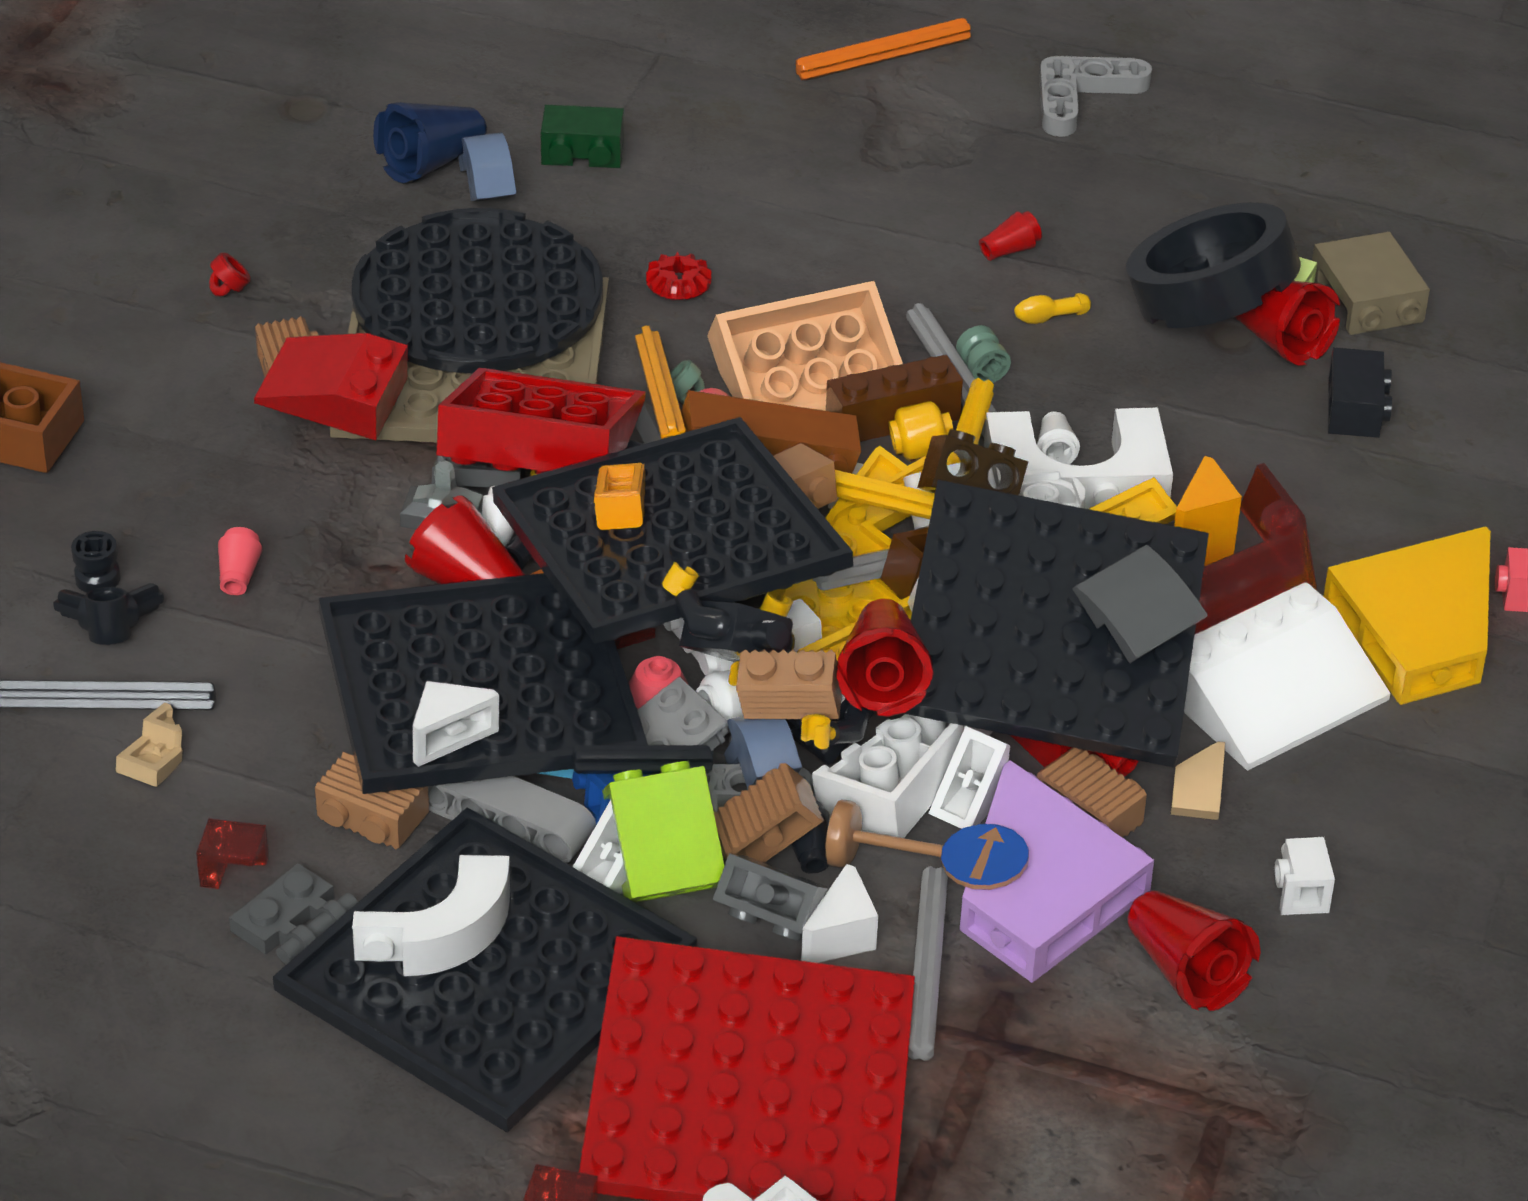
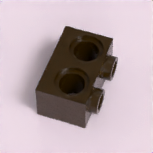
(974, 463)

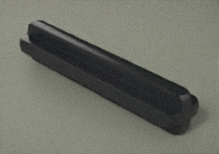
(648, 758)

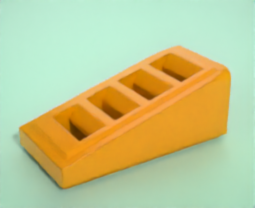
(620, 496)

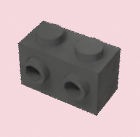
(768, 893)

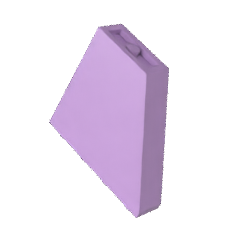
(1073, 885)

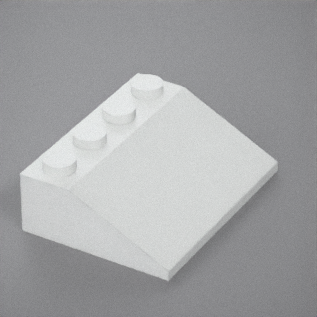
(1279, 676)

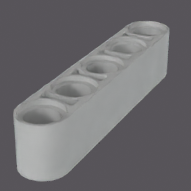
(522, 808)

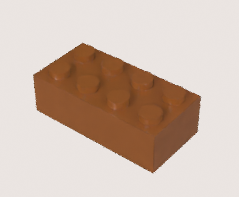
(37, 416)

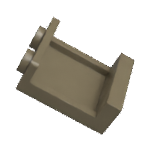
(1372, 281)

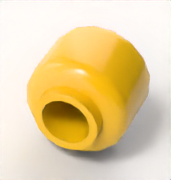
(914, 428)

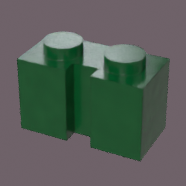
(582, 133)

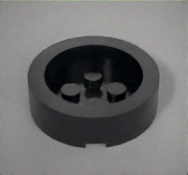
(1213, 264)

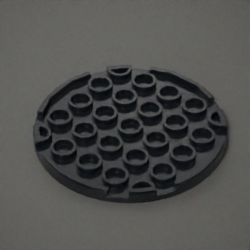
(478, 290)

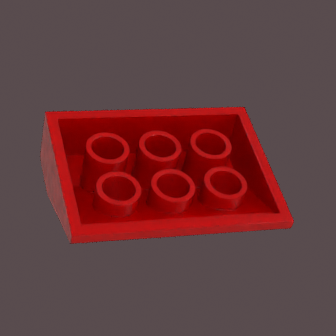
(534, 421)

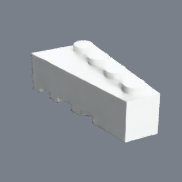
(891, 773)

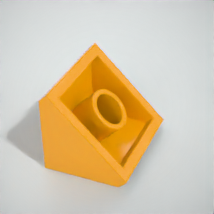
(1211, 507)

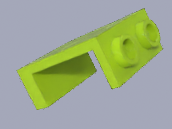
(666, 831)

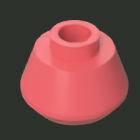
(651, 677)

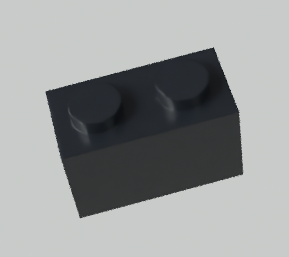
(1358, 392)

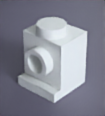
(1304, 876)

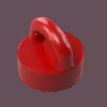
(230, 272)

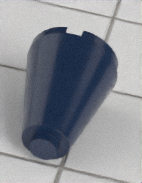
(423, 137)

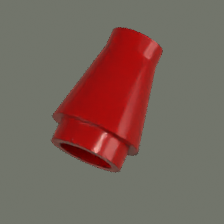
(1013, 235)

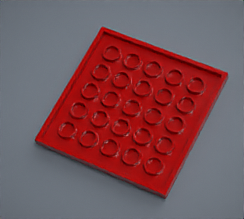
(747, 1075)

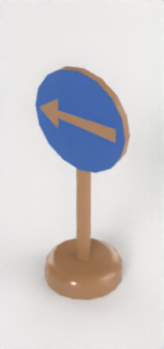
(972, 857)

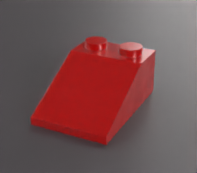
(337, 380)

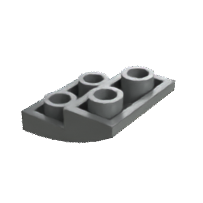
(1140, 602)

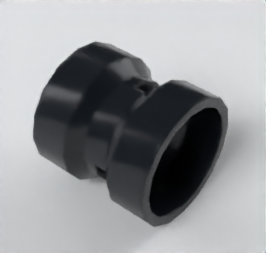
(95, 560)

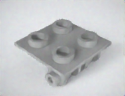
(681, 718)

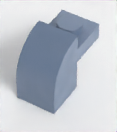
(487, 166)
(760, 747)

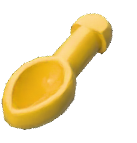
(1042, 307)

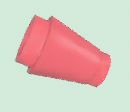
(238, 557)

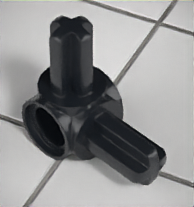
(108, 610)

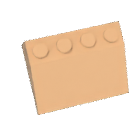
(797, 344)

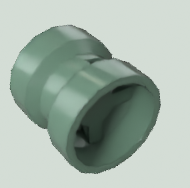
(983, 353)

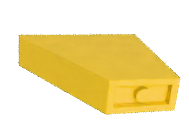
(1419, 612)

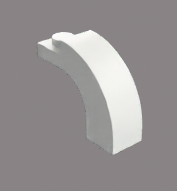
(445, 933)

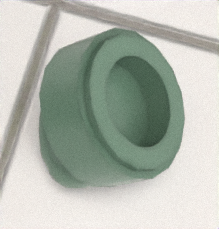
(684, 377)

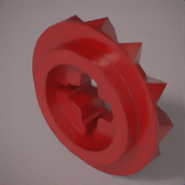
(664, 282)

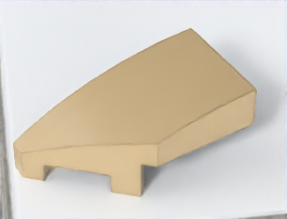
(156, 751)
(1199, 784)

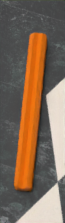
(882, 49)

